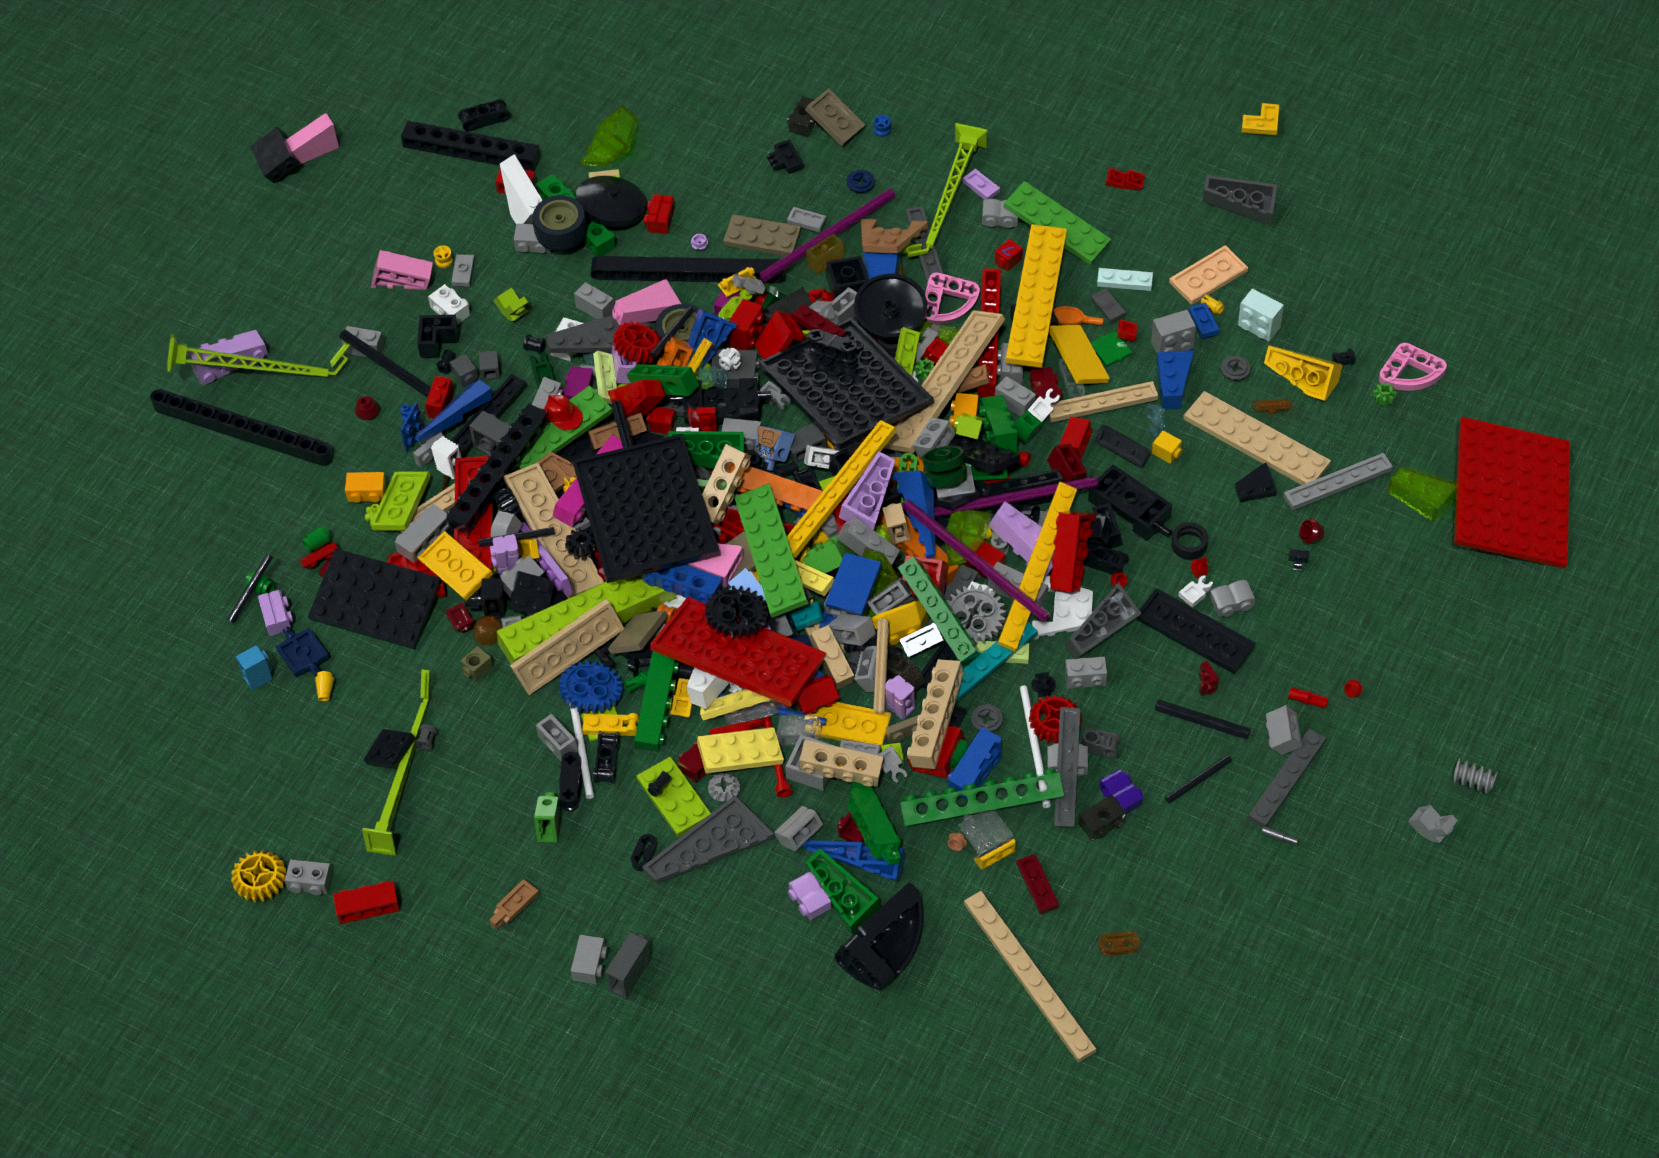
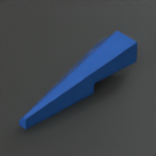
(710, 327)
(468, 399)
(915, 488)
(859, 856)

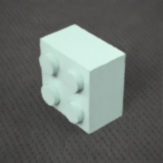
(1260, 315)

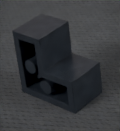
(435, 330)

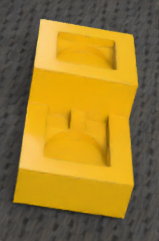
(681, 702)

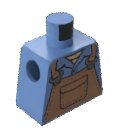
(773, 445)

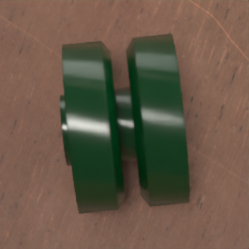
(945, 466)

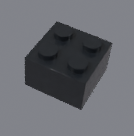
(844, 274)

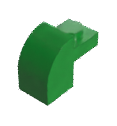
(1027, 426)

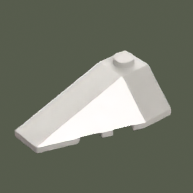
(520, 191)

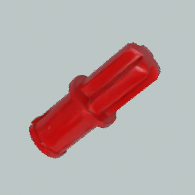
(1308, 697)

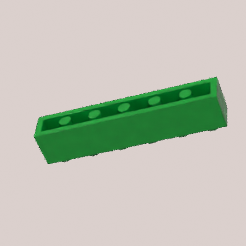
(656, 702)

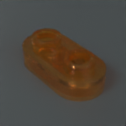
(1118, 942)

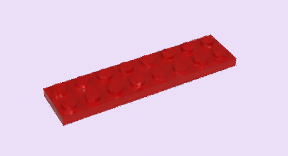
(465, 471)

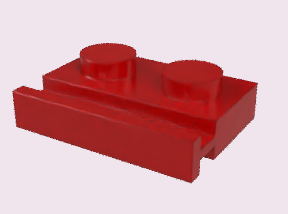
(703, 418)

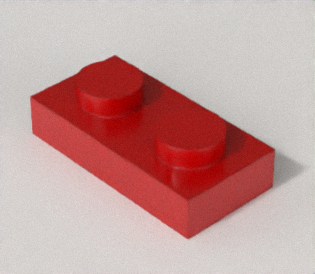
(311, 559)

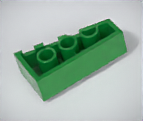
(998, 423)
(707, 446)
(847, 895)

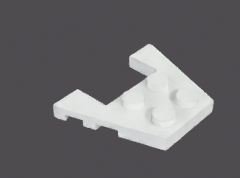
(1069, 611)

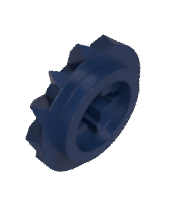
(856, 176)

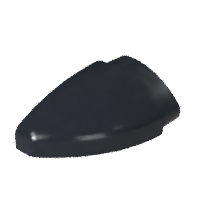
(884, 940)

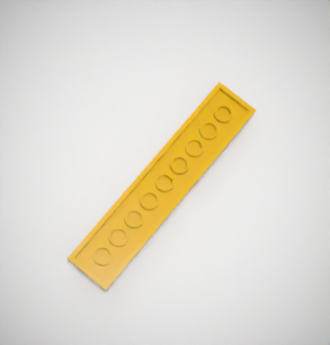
(1036, 296)

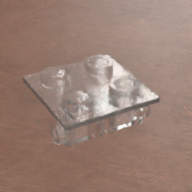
(985, 830)

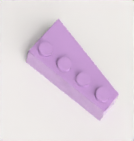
(242, 344)
(869, 492)
(1018, 531)

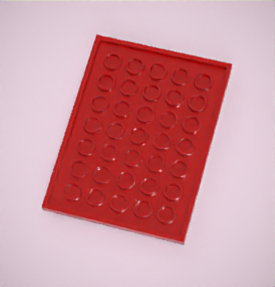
(1512, 492)

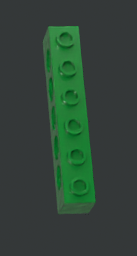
(597, 238)
(939, 610)

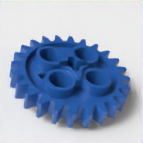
(590, 687)

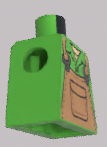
(547, 809)

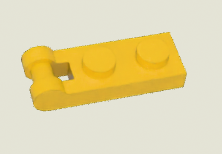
(610, 724)

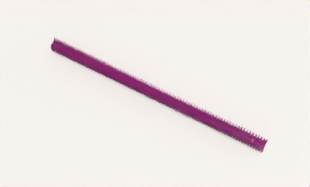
(835, 229)
(1010, 497)
(975, 560)

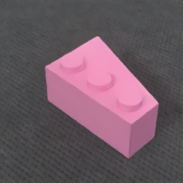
(401, 270)

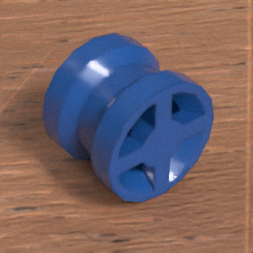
(882, 125)

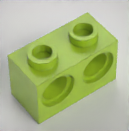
(968, 425)

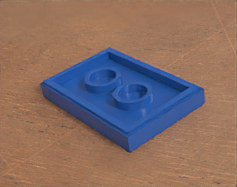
(853, 584)

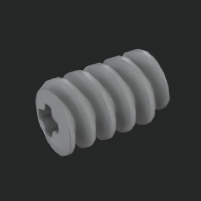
(1474, 776)

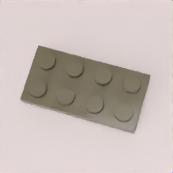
(761, 235)

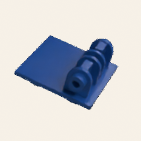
(412, 424)

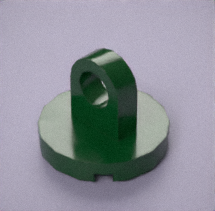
(773, 296)

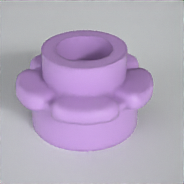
(699, 242)

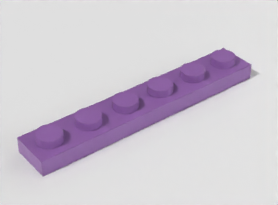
(550, 566)

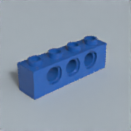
(686, 582)

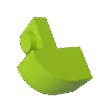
(511, 305)

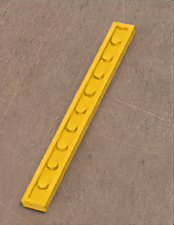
(839, 486)
(1036, 567)

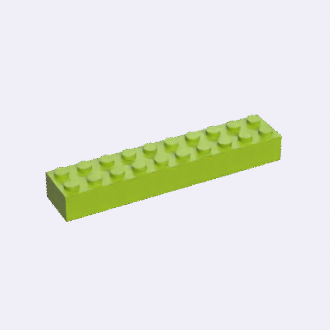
(626, 597)

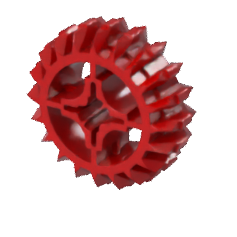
(635, 342)
(1051, 708)

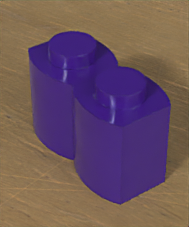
(1124, 792)

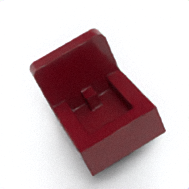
(459, 618)
(848, 829)

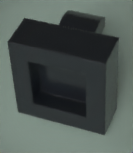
(1298, 558)

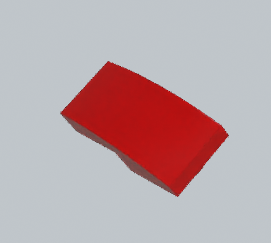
(1131, 180)

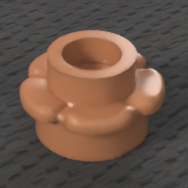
(957, 841)

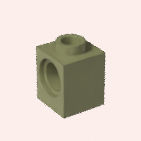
(479, 657)

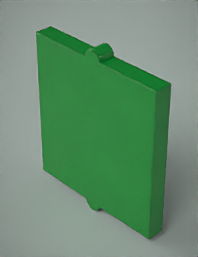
(1111, 349)

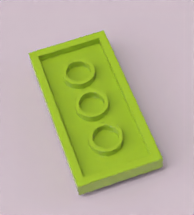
(400, 501)
(678, 800)

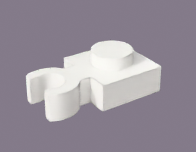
(1042, 407)
(1194, 593)

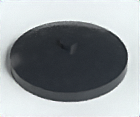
(611, 201)
(889, 304)

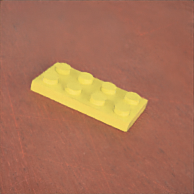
(740, 750)

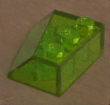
(611, 138)
(1423, 491)

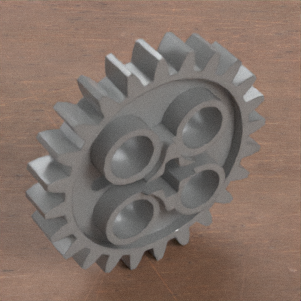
(989, 621)

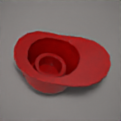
(563, 412)

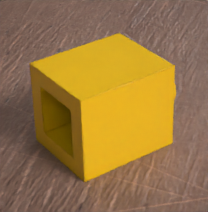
(1167, 447)

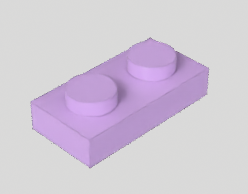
(981, 185)

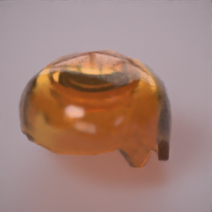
(486, 630)

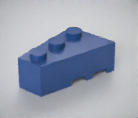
(1173, 374)
(977, 761)

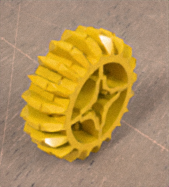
(264, 881)

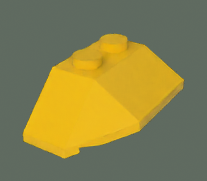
(903, 620)

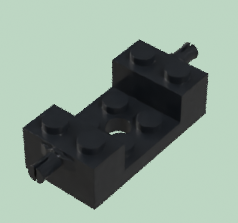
(740, 402)
(1146, 511)

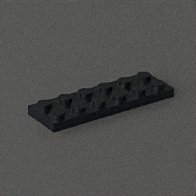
(983, 454)
(1195, 631)

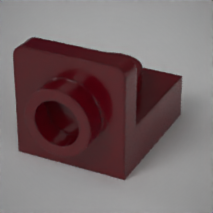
(1209, 679)

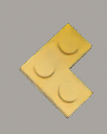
(1263, 124)

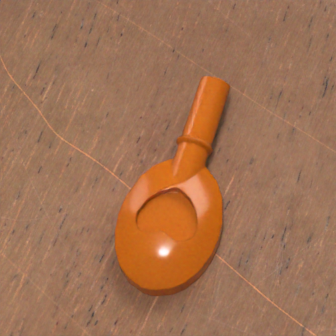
(1073, 316)

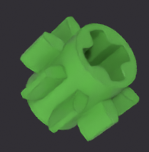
(923, 368)
(1384, 394)

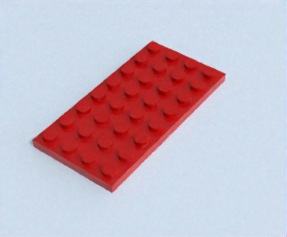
(761, 663)

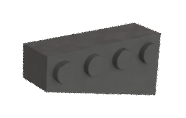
(1107, 619)

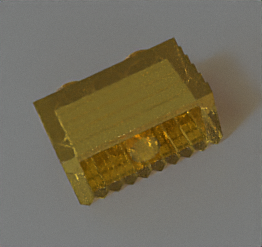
(827, 250)

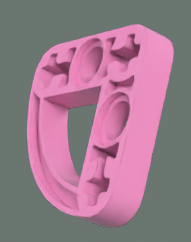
(937, 290)
(1405, 359)

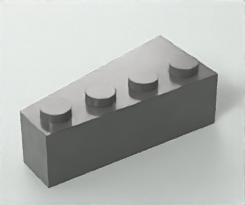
(1242, 197)

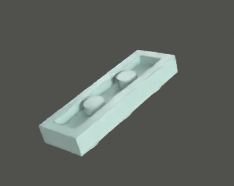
(1124, 279)

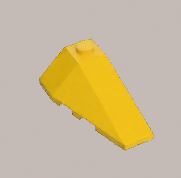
(1309, 373)

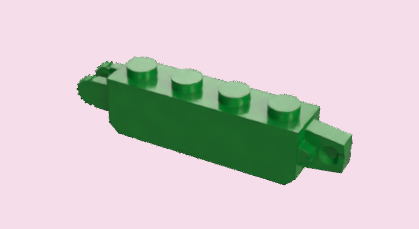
(874, 824)

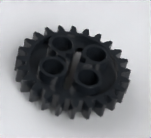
(750, 609)

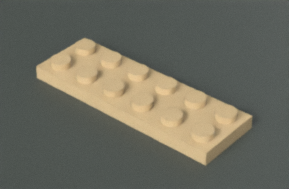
(567, 647)

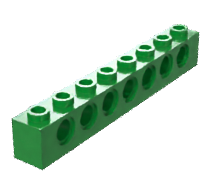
(913, 816)

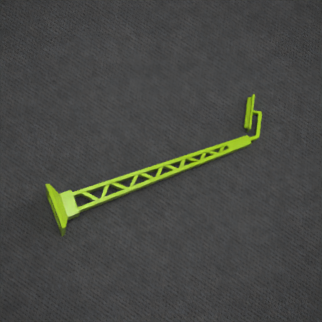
(968, 139)
(178, 352)
(381, 839)

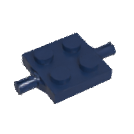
(302, 652)

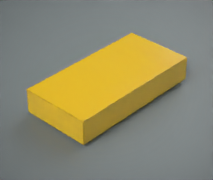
(528, 547)

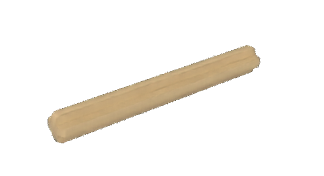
(881, 666)

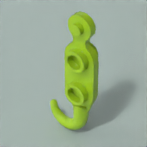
(729, 309)

